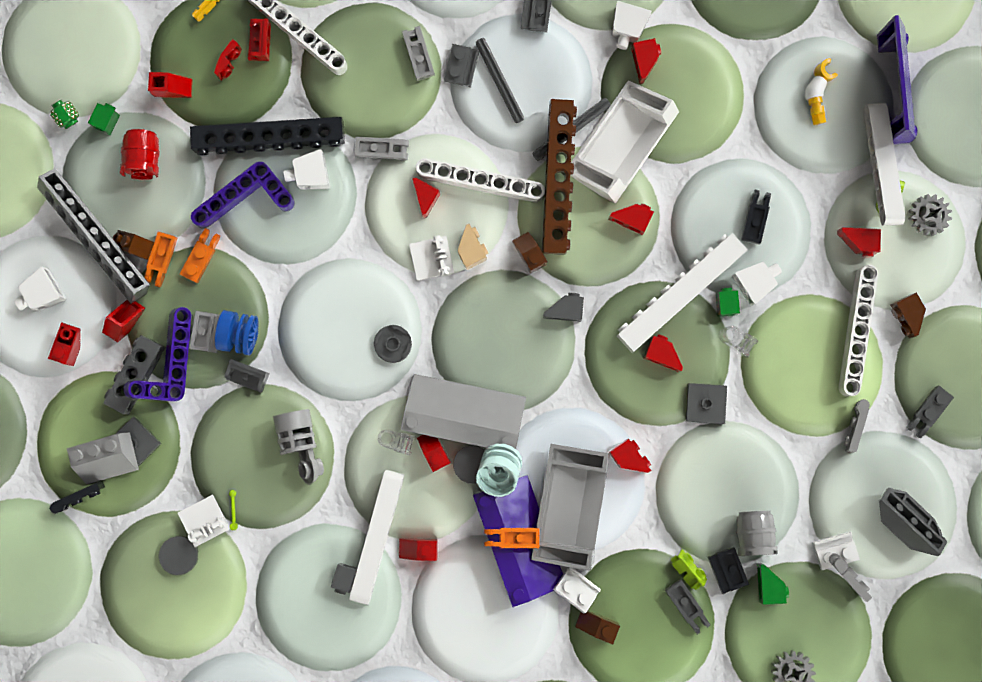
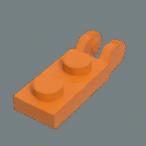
(160, 257)
(200, 257)
(514, 537)

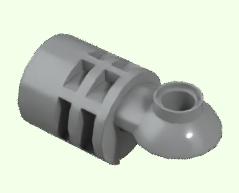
(301, 442)

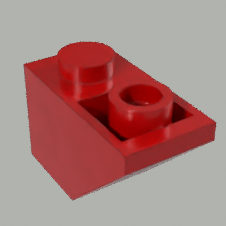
(169, 85)
(66, 345)
(628, 457)

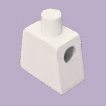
(629, 23)
(309, 171)
(757, 281)
(39, 291)

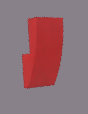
(224, 67)

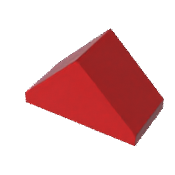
(426, 196)

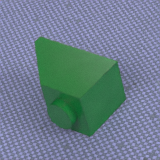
(770, 587)

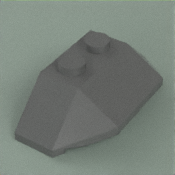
(911, 522)

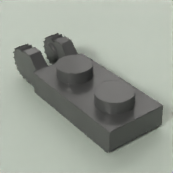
(930, 410)
(686, 604)

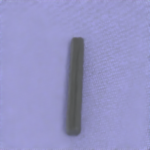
(499, 80)
(580, 122)

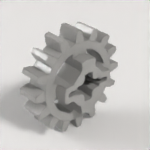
(925, 207)
(801, 669)

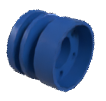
(235, 332)

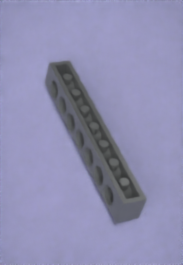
(92, 235)

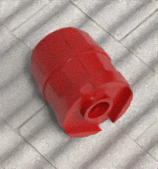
(140, 154)

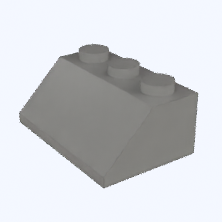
(103, 458)

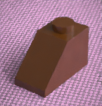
(530, 252)
(598, 626)

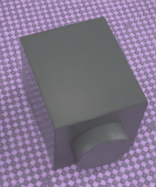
(343, 578)

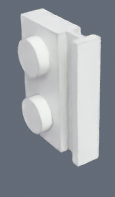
(839, 544)
(577, 589)

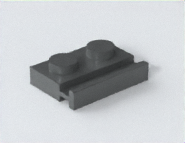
(536, 15)
(461, 65)

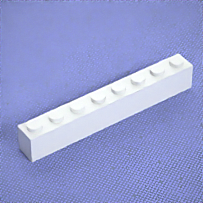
(682, 292)

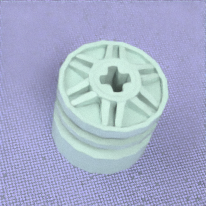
(499, 470)

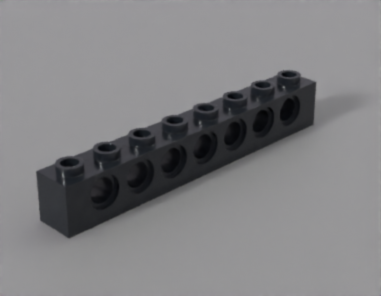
(201, 134)

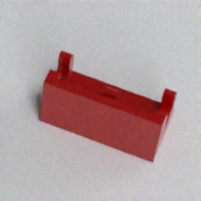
(259, 40)

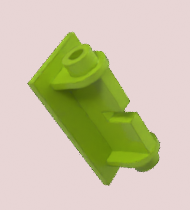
(695, 575)

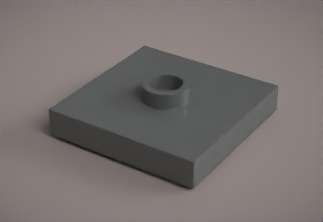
(706, 403)
(143, 440)

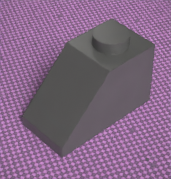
(567, 308)

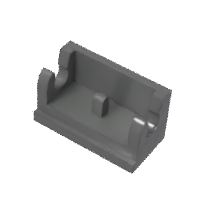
(246, 375)

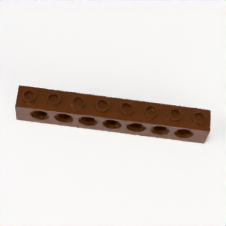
(558, 108)

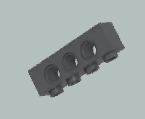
(144, 370)

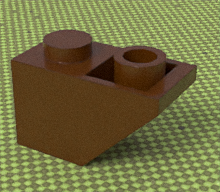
(133, 244)
(910, 314)

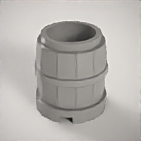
(756, 533)

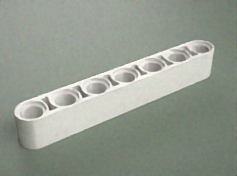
(300, 36)
(884, 164)
(473, 174)
(864, 323)
(376, 537)

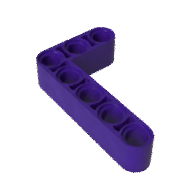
(242, 193)
(170, 362)

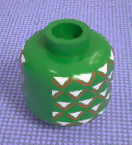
(64, 114)

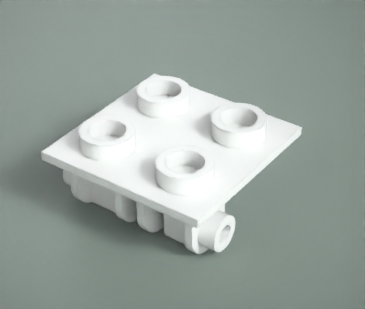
(431, 258)
(203, 521)

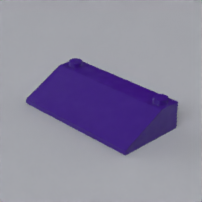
(895, 39)
(521, 575)

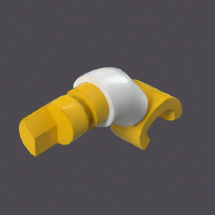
(815, 90)

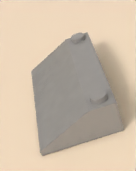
(462, 412)
(571, 506)

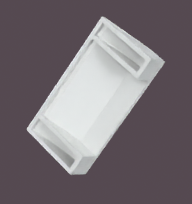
(623, 140)

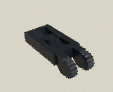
(756, 219)
(76, 498)

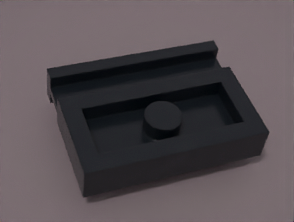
(728, 570)

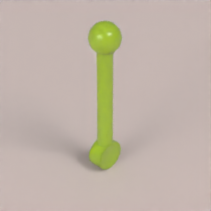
(233, 526)

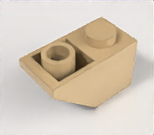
(470, 249)

